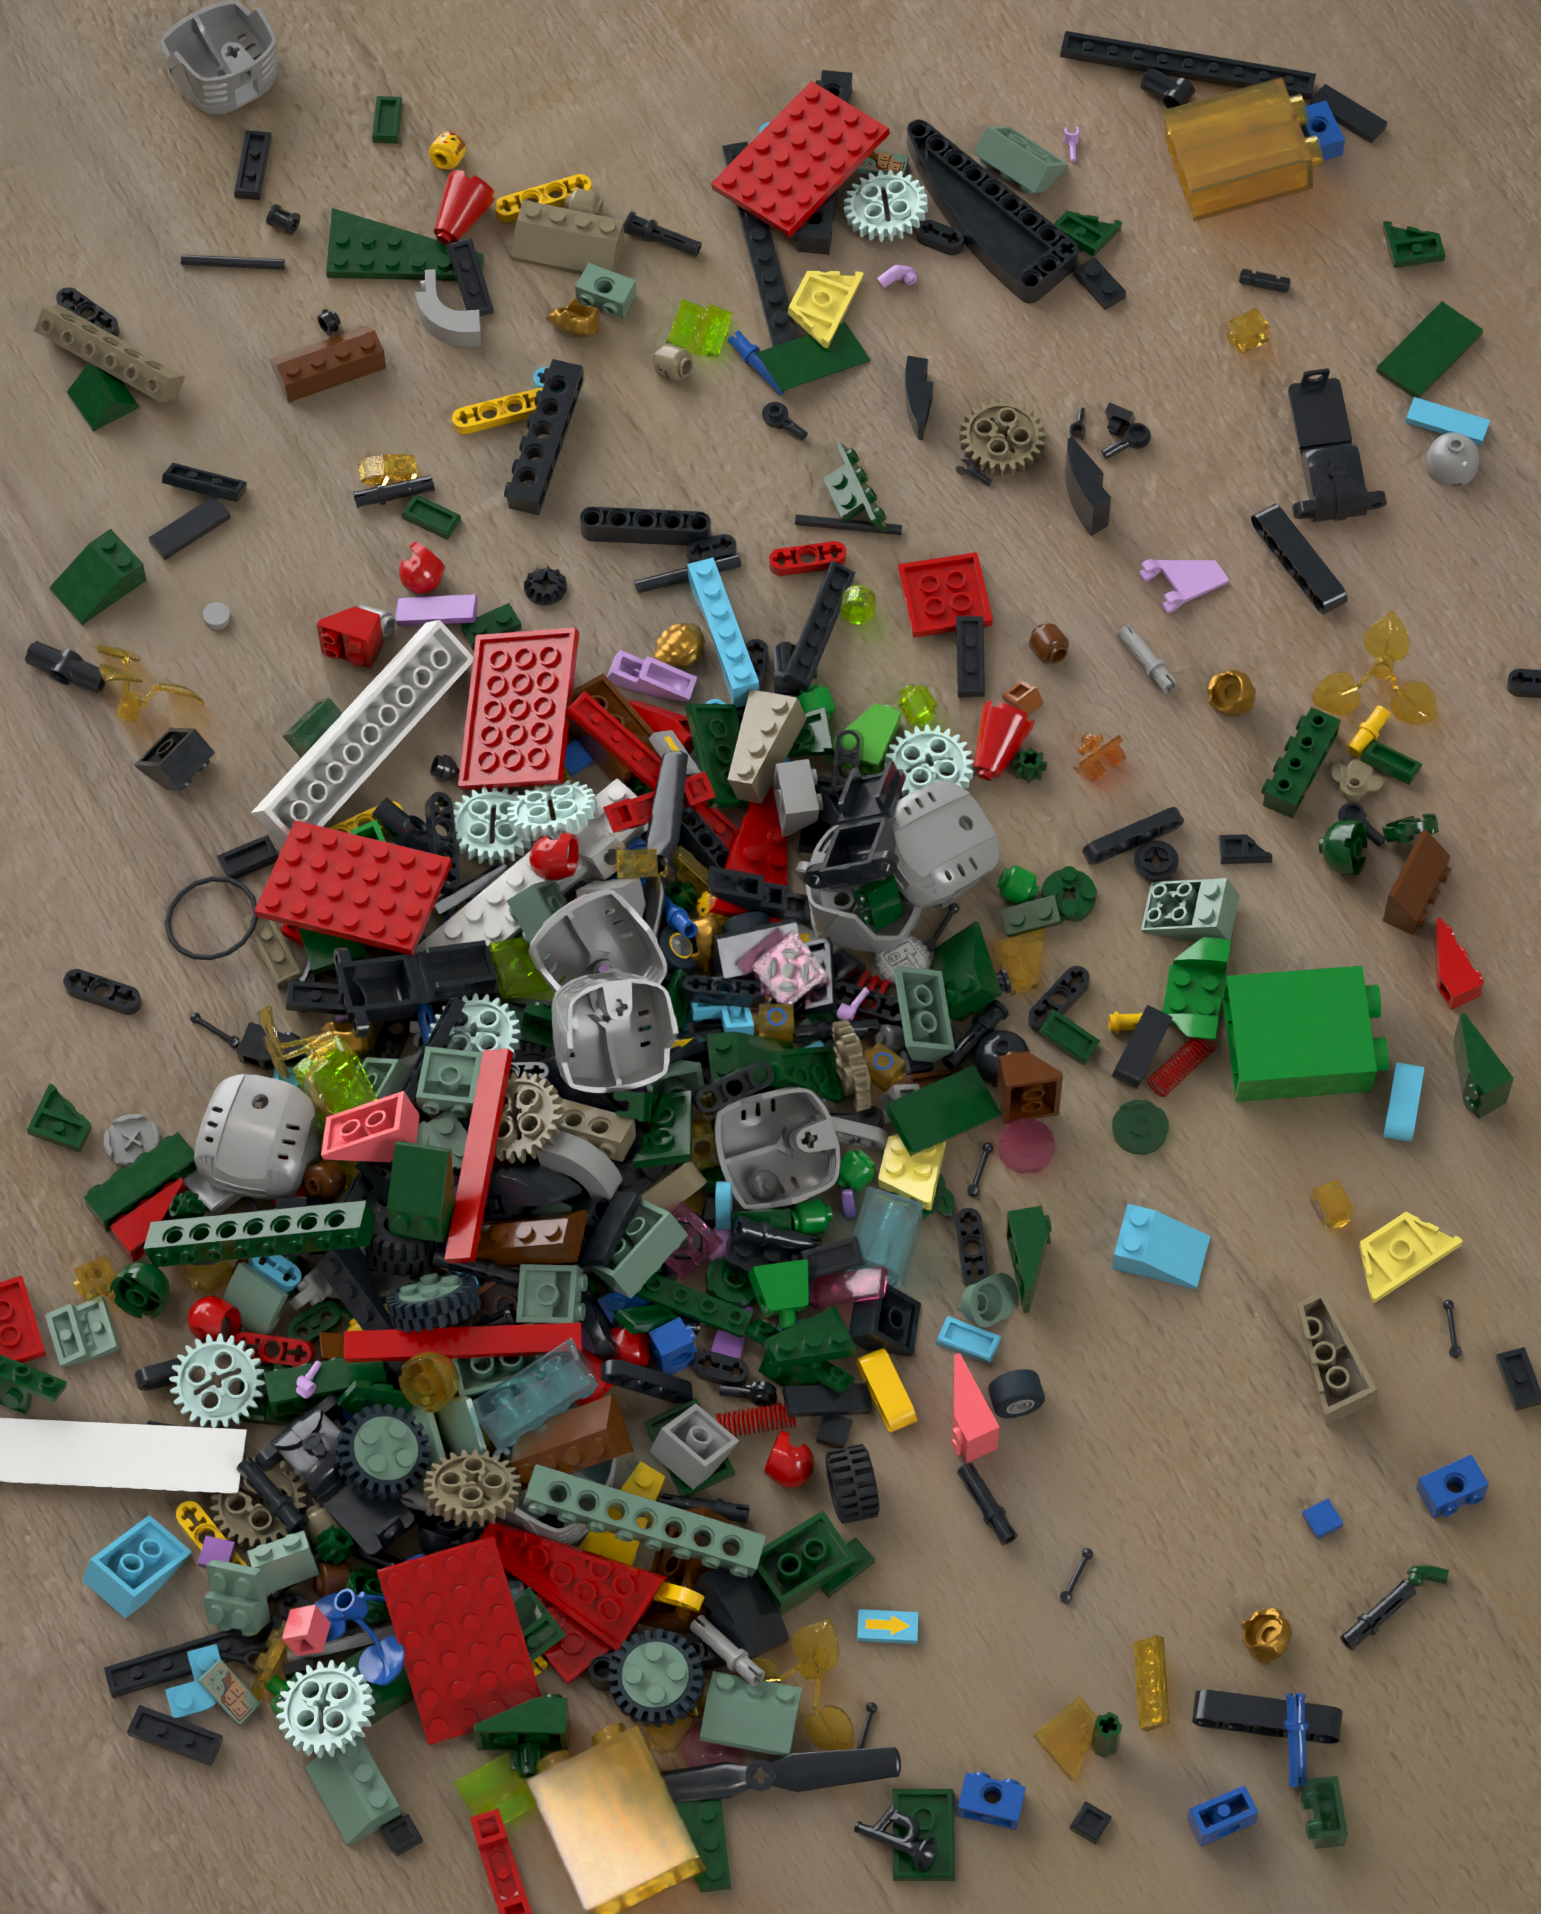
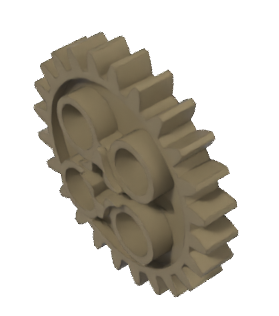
(1022, 427)
(851, 1065)
(543, 1112)
(472, 1488)
(241, 1523)

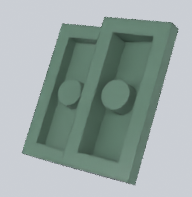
(255, 1299)
(83, 1332)
(460, 1427)

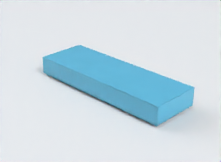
(1447, 420)

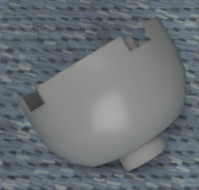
(1452, 459)

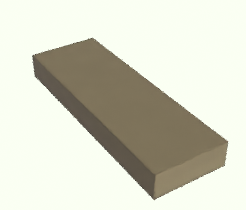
(274, 951)

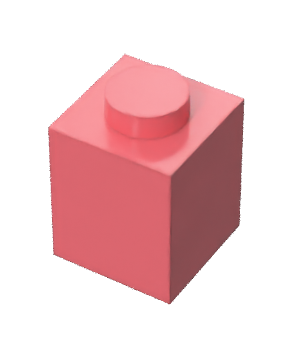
(306, 1630)

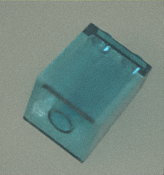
(888, 1232)

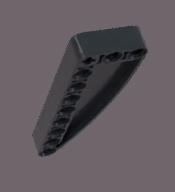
(996, 223)

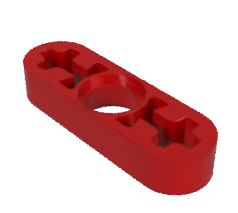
(801, 567)
(294, 1343)

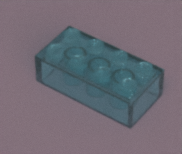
(535, 1394)

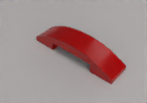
(637, 811)
(499, 1863)

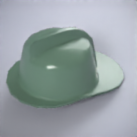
(990, 1299)

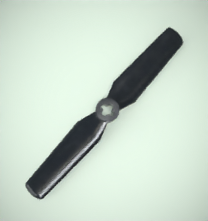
(664, 833)
(793, 1773)

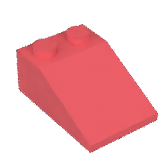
(371, 1130)
(974, 1425)

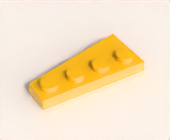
(643, 1483)

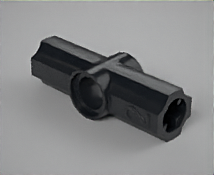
(65, 666)
(407, 829)

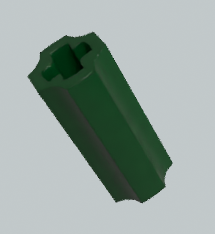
(1106, 1734)

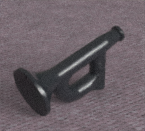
(921, 1852)

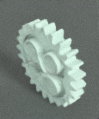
(905, 202)
(929, 764)
(532, 816)
(474, 826)
(477, 1035)
(206, 1358)
(300, 1708)

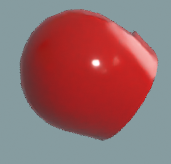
(422, 571)
(550, 860)
(207, 1316)
(632, 1346)
(789, 1464)

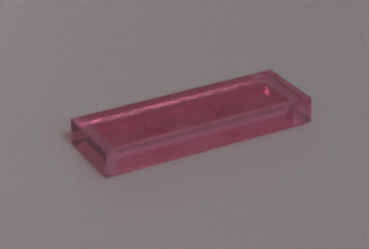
(849, 1287)

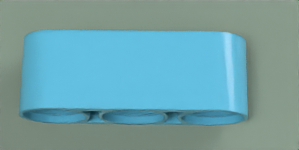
(1403, 1102)

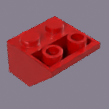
(351, 636)

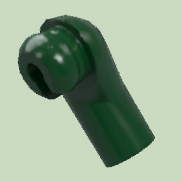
(1426, 1572)

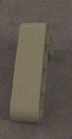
(674, 1186)

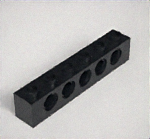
(530, 497)

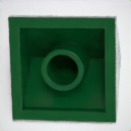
(100, 397)

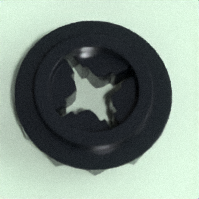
(555, 590)
(1166, 855)

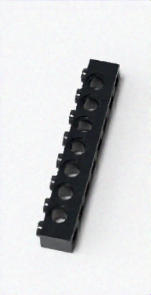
(818, 237)

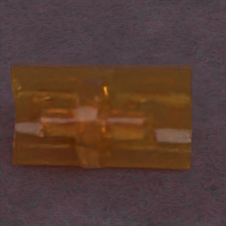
(1111, 751)

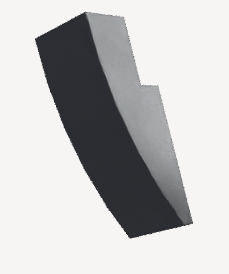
(918, 394)

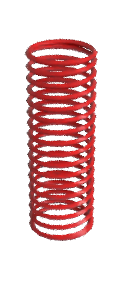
(1201, 1049)
(761, 1411)

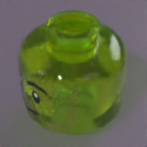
(858, 604)
(917, 704)

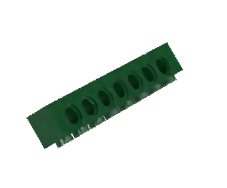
(260, 1234)

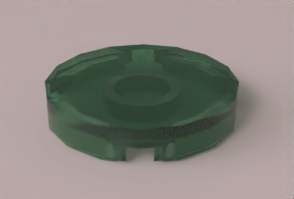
(1140, 1127)

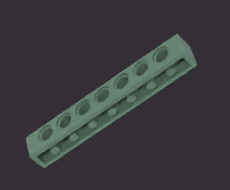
(746, 1542)

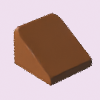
(1023, 697)
(331, 1345)

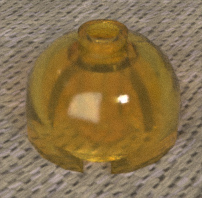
(429, 1380)

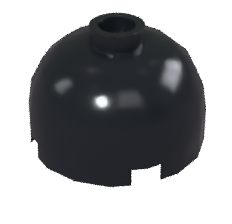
(991, 1047)
(439, 1535)

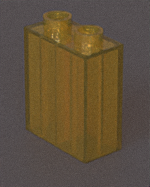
(1241, 148)
(615, 1821)

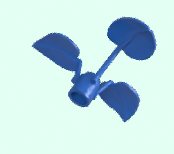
(378, 1662)

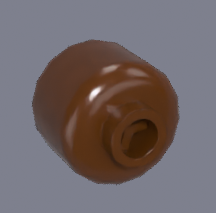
(1049, 643)
(324, 1179)
(331, 1578)

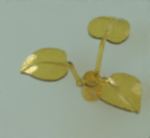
(1386, 642)
(130, 700)
(316, 1048)
(819, 1652)

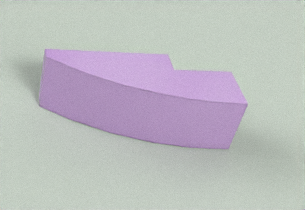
(651, 677)

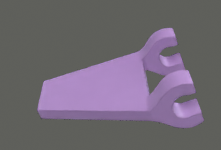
(1187, 578)

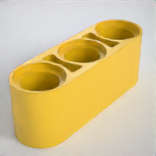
(886, 1390)

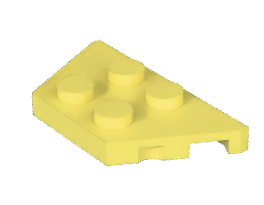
(823, 302)
(911, 1176)
(1402, 1252)

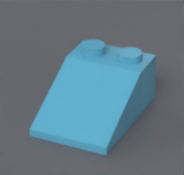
(1160, 1247)
(135, 1566)

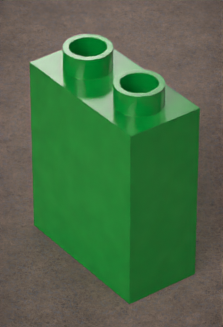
(1302, 1033)

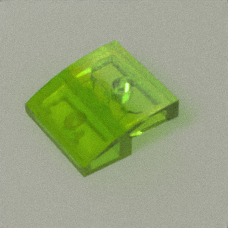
(699, 328)
(496, 1787)

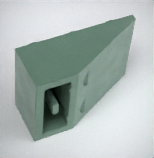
(1191, 909)

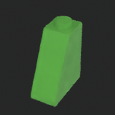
(879, 728)

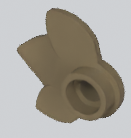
(1356, 779)

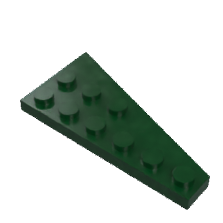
(381, 251)

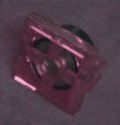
(787, 969)
(696, 1246)

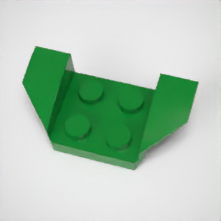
(1197, 987)

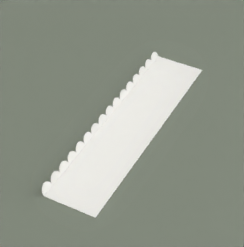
(120, 1455)

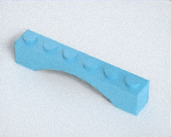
(725, 632)

